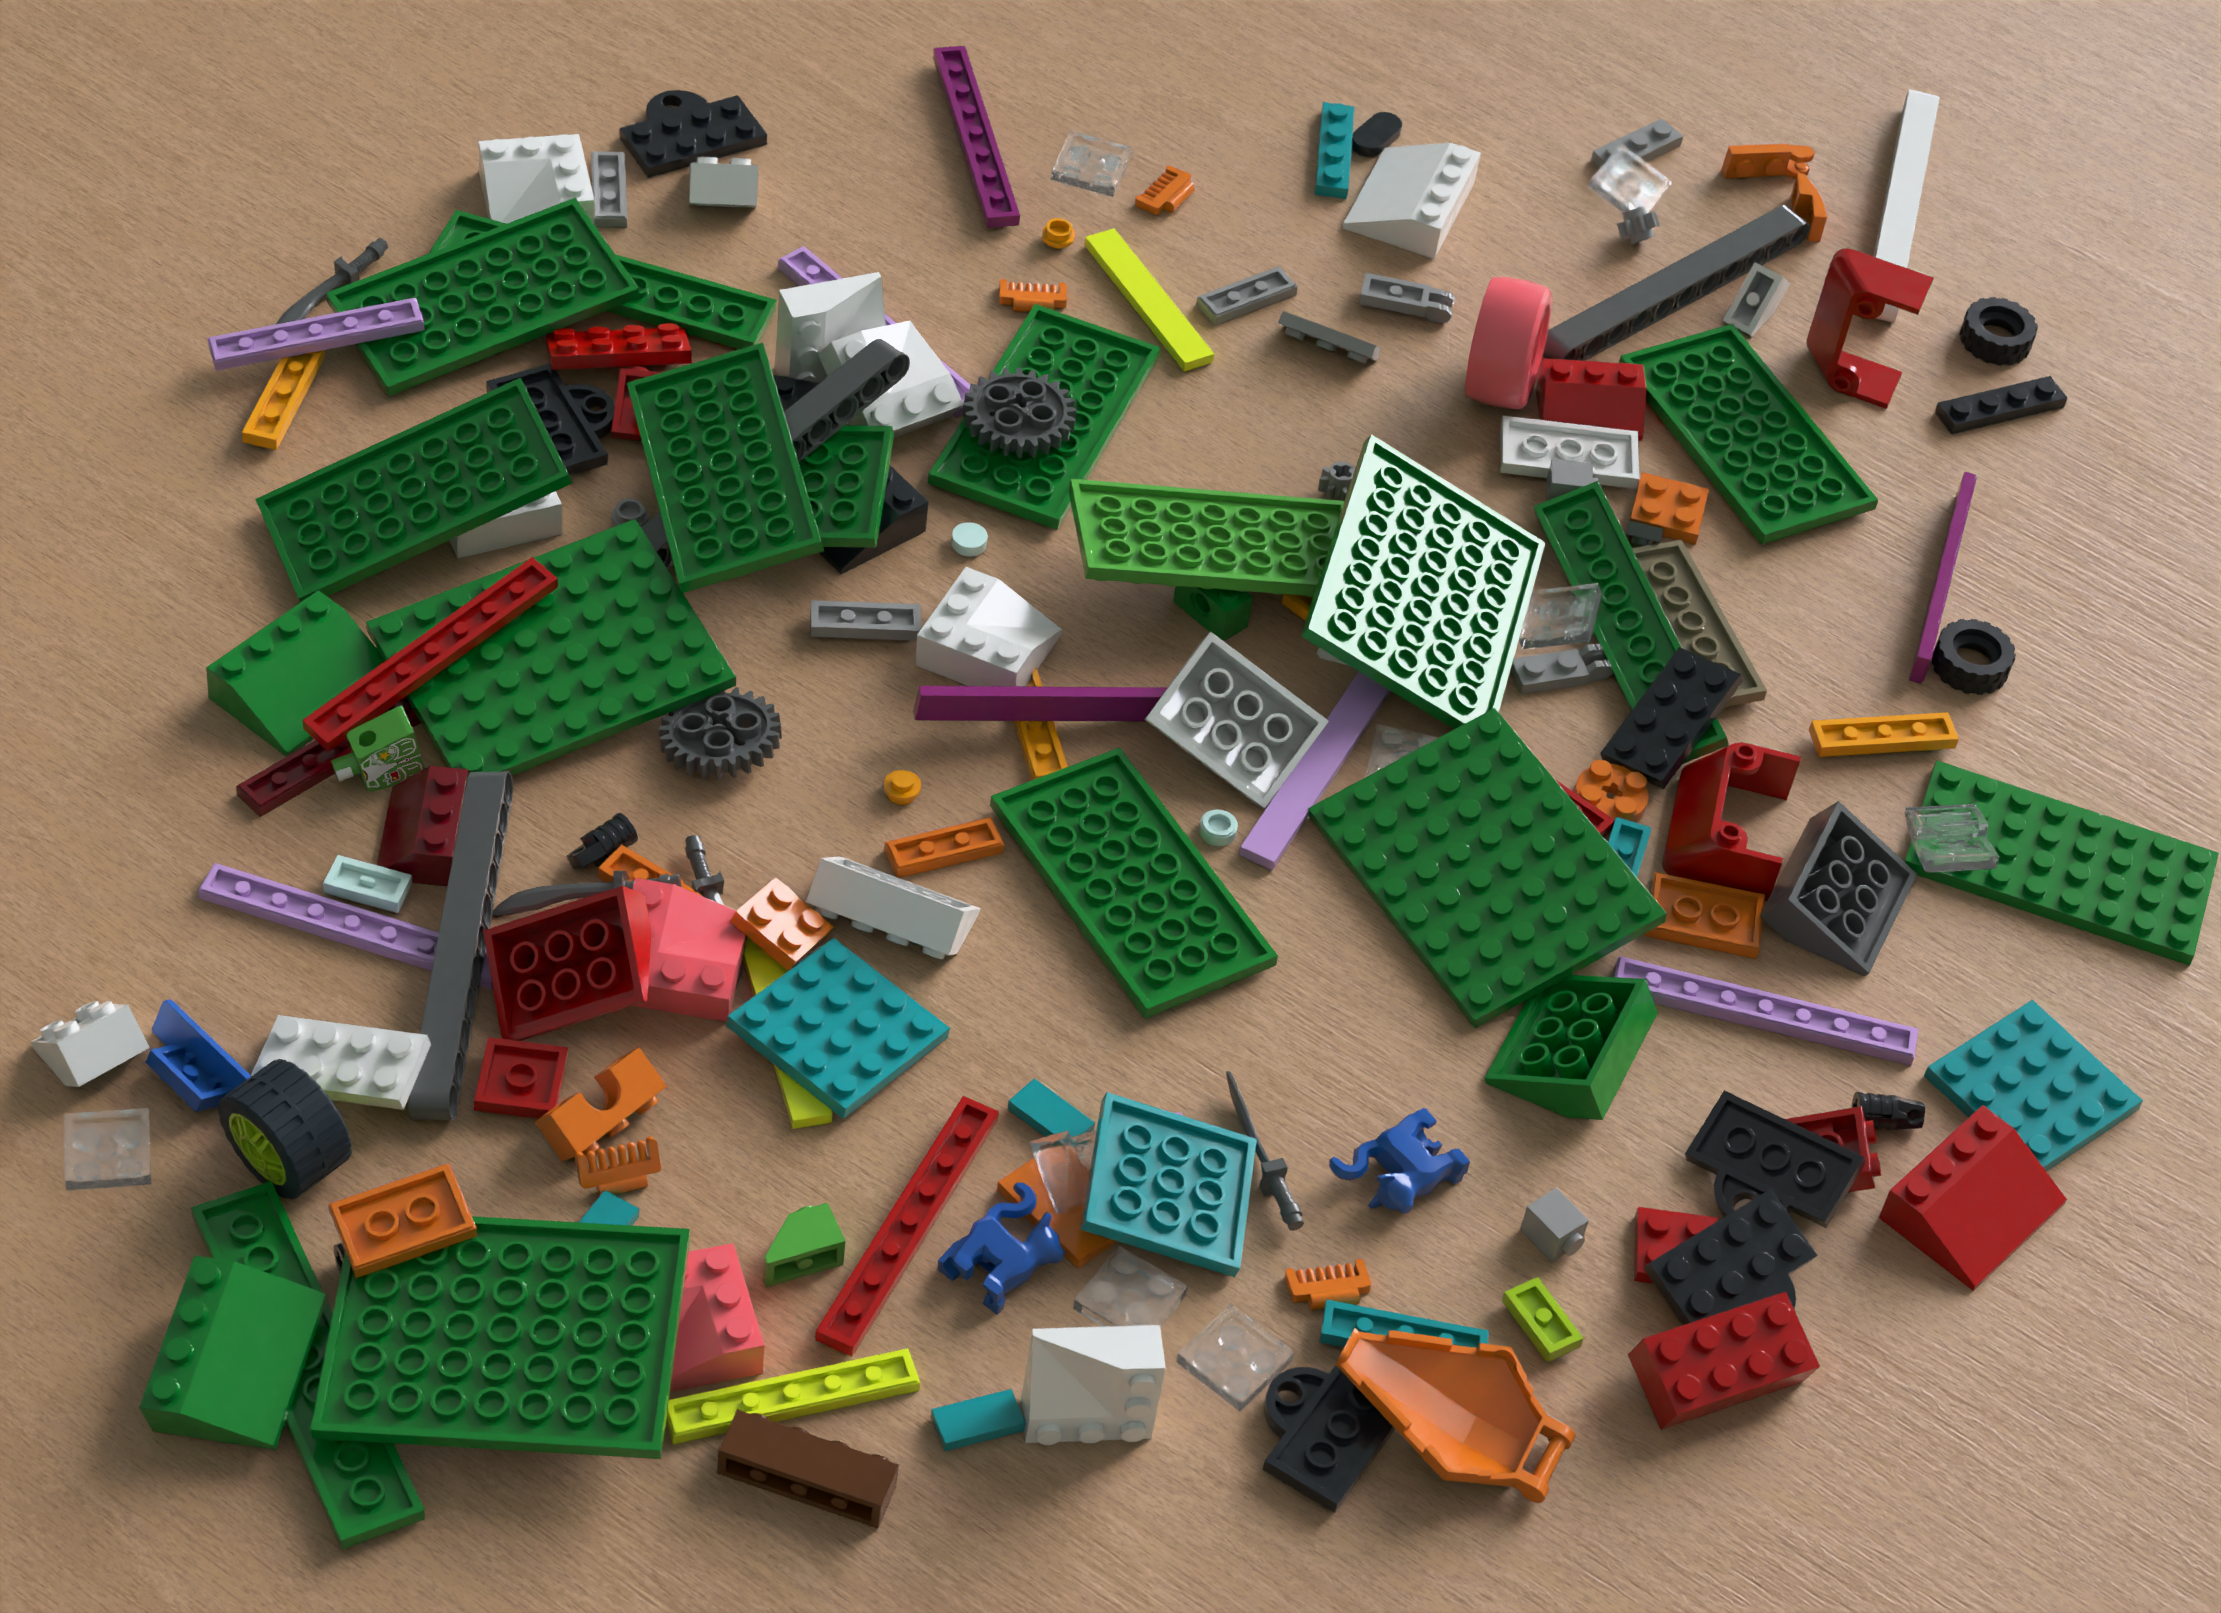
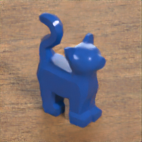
(1410, 1161)
(1001, 1253)

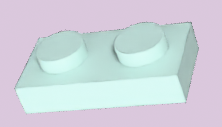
(367, 884)

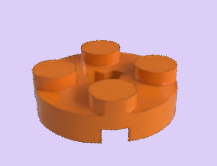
(1616, 779)

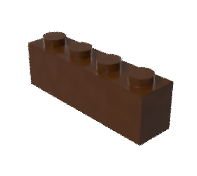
(807, 1468)

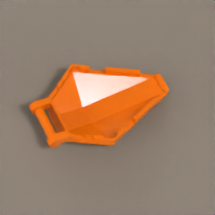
(1458, 1407)

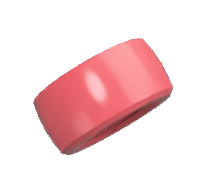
(1508, 342)

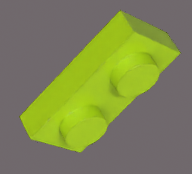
(1542, 1319)

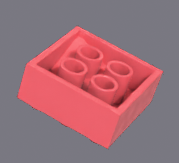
(692, 952)
(716, 1323)

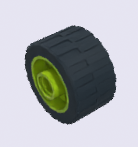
(285, 1128)

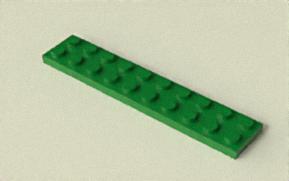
(665, 295)
(1629, 616)
(356, 1482)

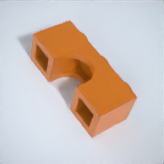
(627, 1086)

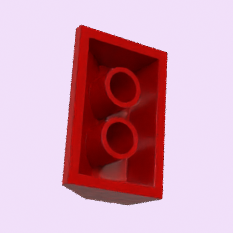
(1592, 394)

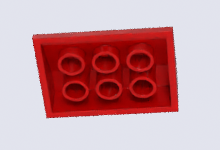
(570, 963)
(1973, 1199)

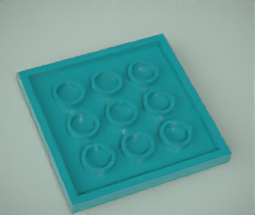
(838, 1027)
(2035, 1082)
(1169, 1184)

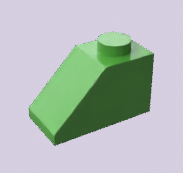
(804, 1245)

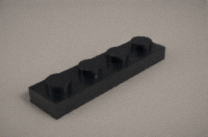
(2000, 405)

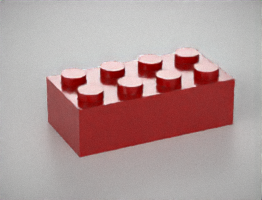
(1723, 1360)

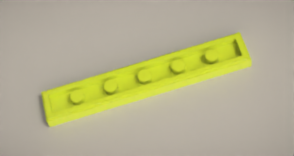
(1149, 300)
(801, 1106)
(793, 1394)

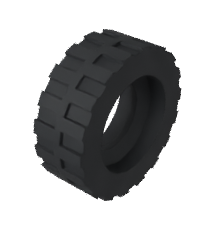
(1992, 347)
(1969, 676)

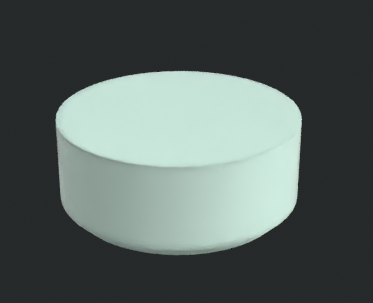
(969, 539)
(1218, 827)

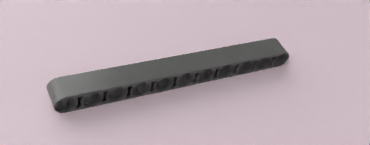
(1676, 286)
(824, 410)
(462, 944)

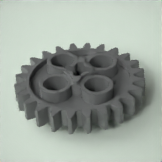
(1019, 412)
(721, 734)

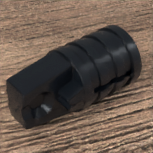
(603, 841)
(1890, 1111)

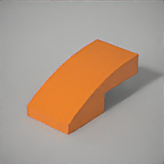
(1809, 206)

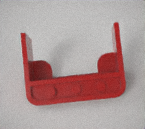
(1860, 287)
(1715, 850)

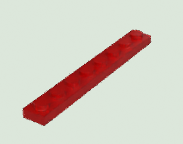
(430, 653)
(906, 1227)

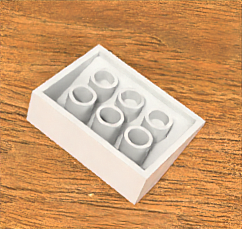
(1414, 195)
(1236, 720)

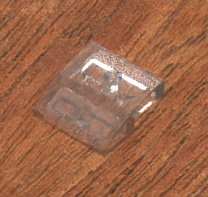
(1951, 838)
(1065, 1168)

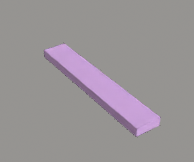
(315, 334)

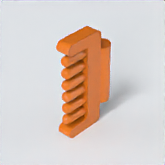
(1166, 192)
(1024, 300)
(622, 1176)
(1338, 1289)

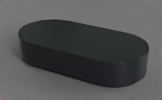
(1376, 134)

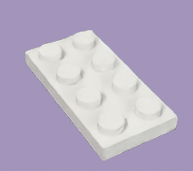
(1532, 443)
(348, 1059)

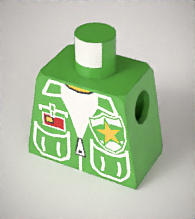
(381, 752)

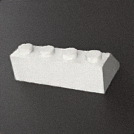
(891, 905)

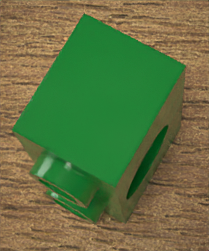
(1216, 610)

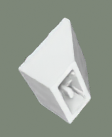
(723, 183)
(91, 1042)

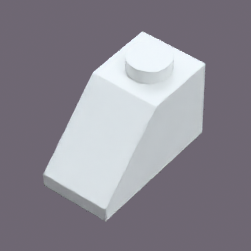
(1756, 299)

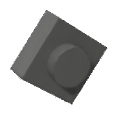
(1643, 533)

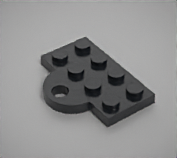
(693, 129)
(566, 415)
(1764, 1152)
(1733, 1261)
(1323, 1435)

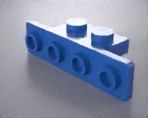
(192, 1060)

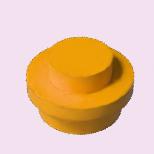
(1058, 233)
(902, 787)

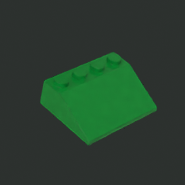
(292, 670)
(1575, 1044)
(232, 1355)

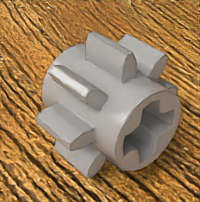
(1638, 224)
(1336, 480)

